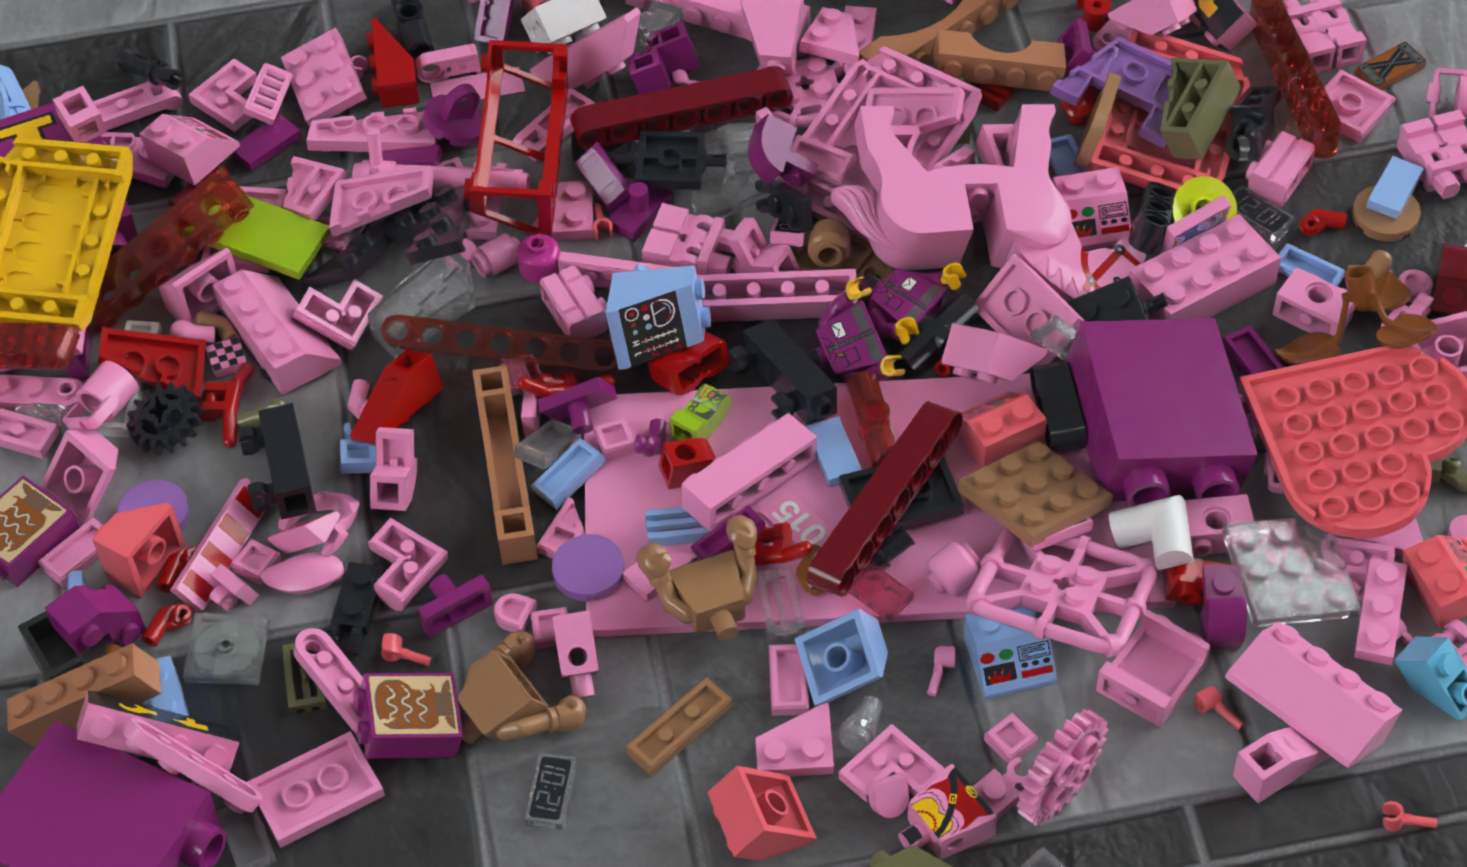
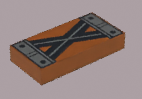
(1391, 66)

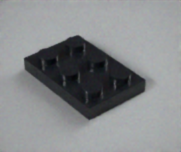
(934, 502)

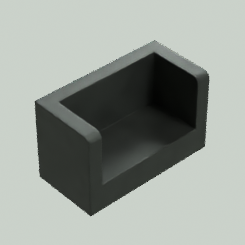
(48, 648)

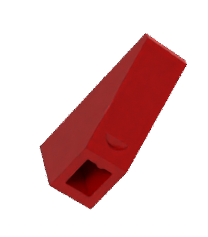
(394, 67)
(399, 392)

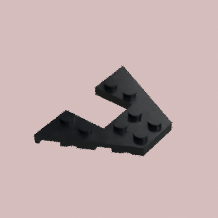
(436, 223)

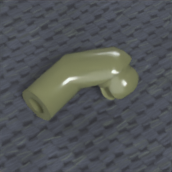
(252, 418)

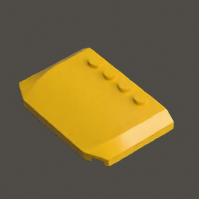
(58, 227)

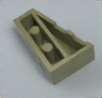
(1197, 104)

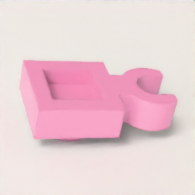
(1002, 791)

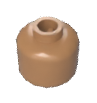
(829, 243)

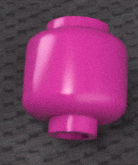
(538, 257)

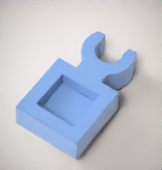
(356, 455)

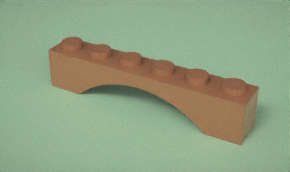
(919, 45)
(504, 470)

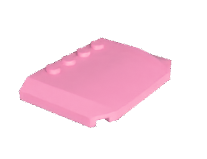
(837, 118)

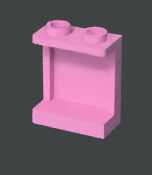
(1154, 668)

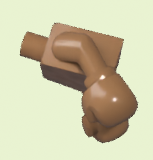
(710, 590)
(505, 702)

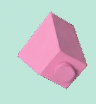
(775, 31)

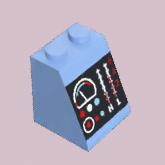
(655, 313)

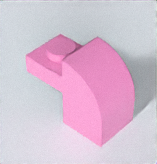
(754, 253)
(395, 469)

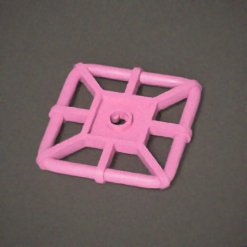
(1078, 600)

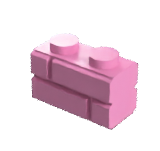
(1280, 168)
(573, 303)

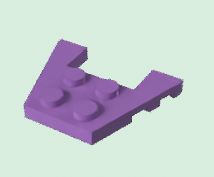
(1141, 84)

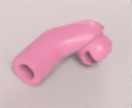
(186, 329)
(358, 397)

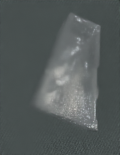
(432, 290)

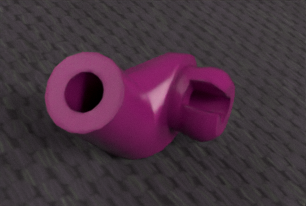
(653, 443)

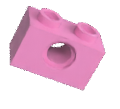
(1311, 303)
(1215, 513)

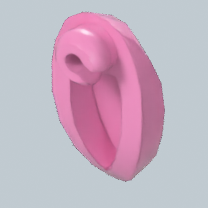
(304, 573)

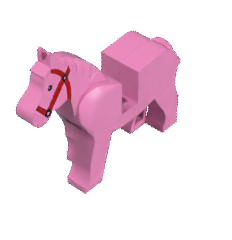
(929, 215)

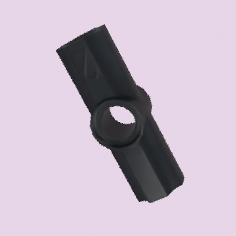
(412, 27)
(934, 334)

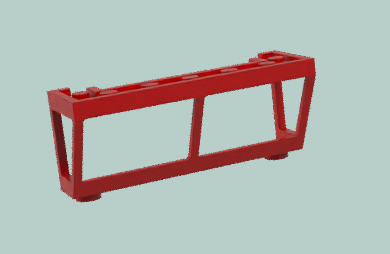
(477, 186)

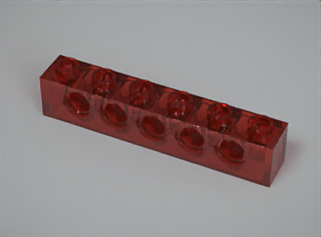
(167, 233)

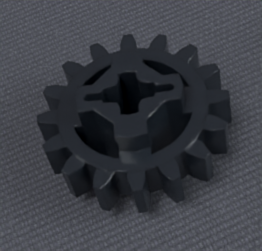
(165, 418)

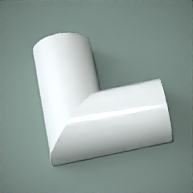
(1156, 521)

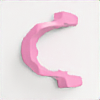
(340, 502)

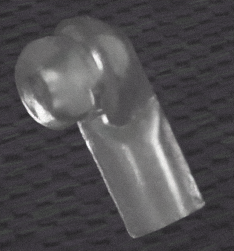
(52, 412)

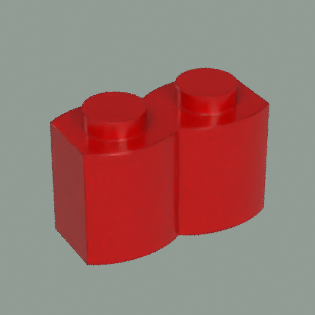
(687, 368)

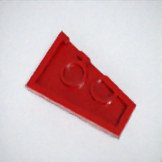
(155, 357)

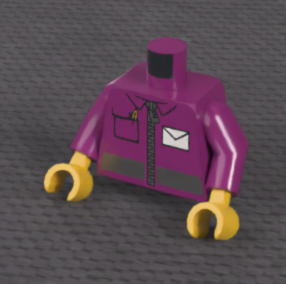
(906, 298)
(850, 338)

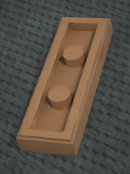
(679, 726)

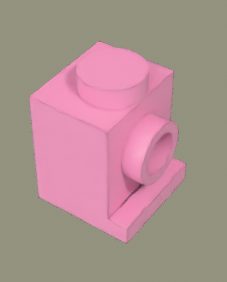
(79, 115)

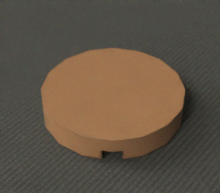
(1381, 226)

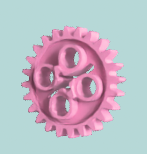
(1062, 767)

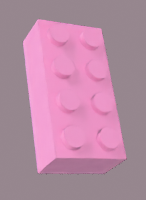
(1208, 271)

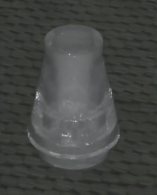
(861, 725)

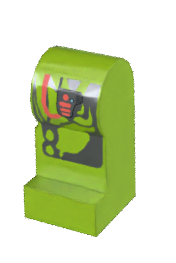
(701, 414)

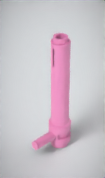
(442, 174)

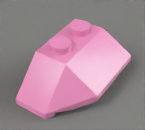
(596, 52)

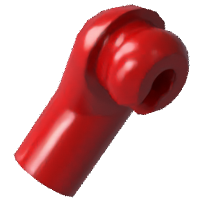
(1321, 219)

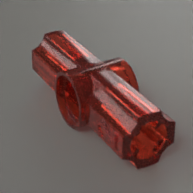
(872, 416)

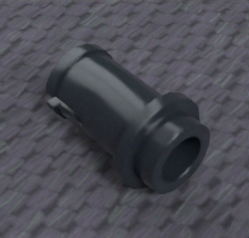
(892, 547)

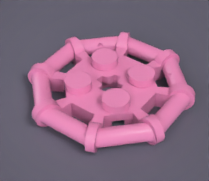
(822, 84)

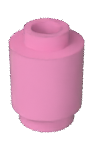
(496, 255)

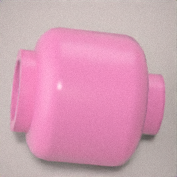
(953, 569)

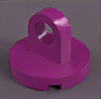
(455, 116)

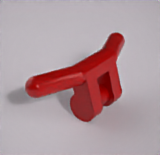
(549, 385)
(231, 392)
(781, 550)

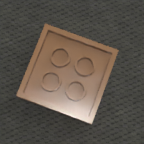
(1034, 493)

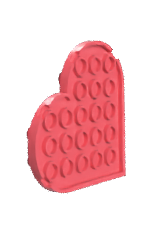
(1359, 434)

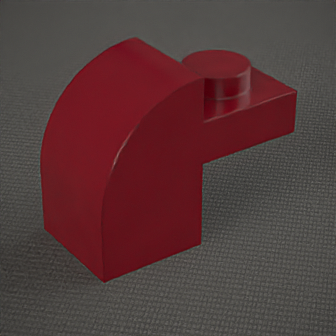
(1451, 282)

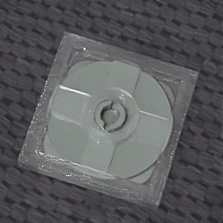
(226, 648)

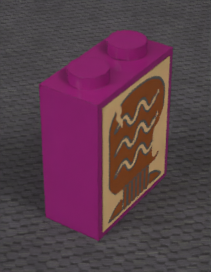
(30, 528)
(408, 715)

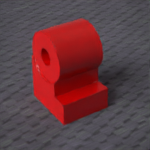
(1094, 13)
(684, 458)

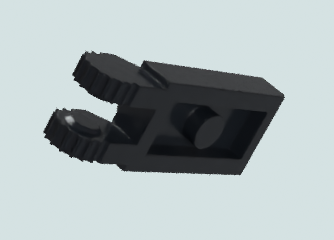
(786, 204)
(355, 605)

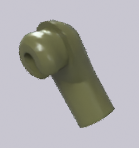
(1453, 474)

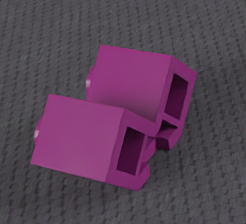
(666, 51)
(88, 615)

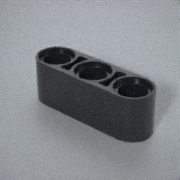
(1151, 217)
(1059, 404)

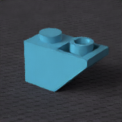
(1436, 673)

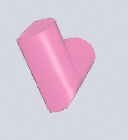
(337, 321)
(413, 561)

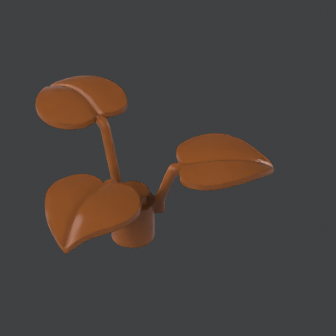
(1366, 295)

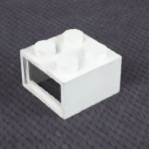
(562, 20)

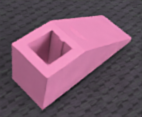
(1276, 762)

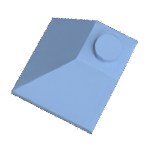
(842, 655)

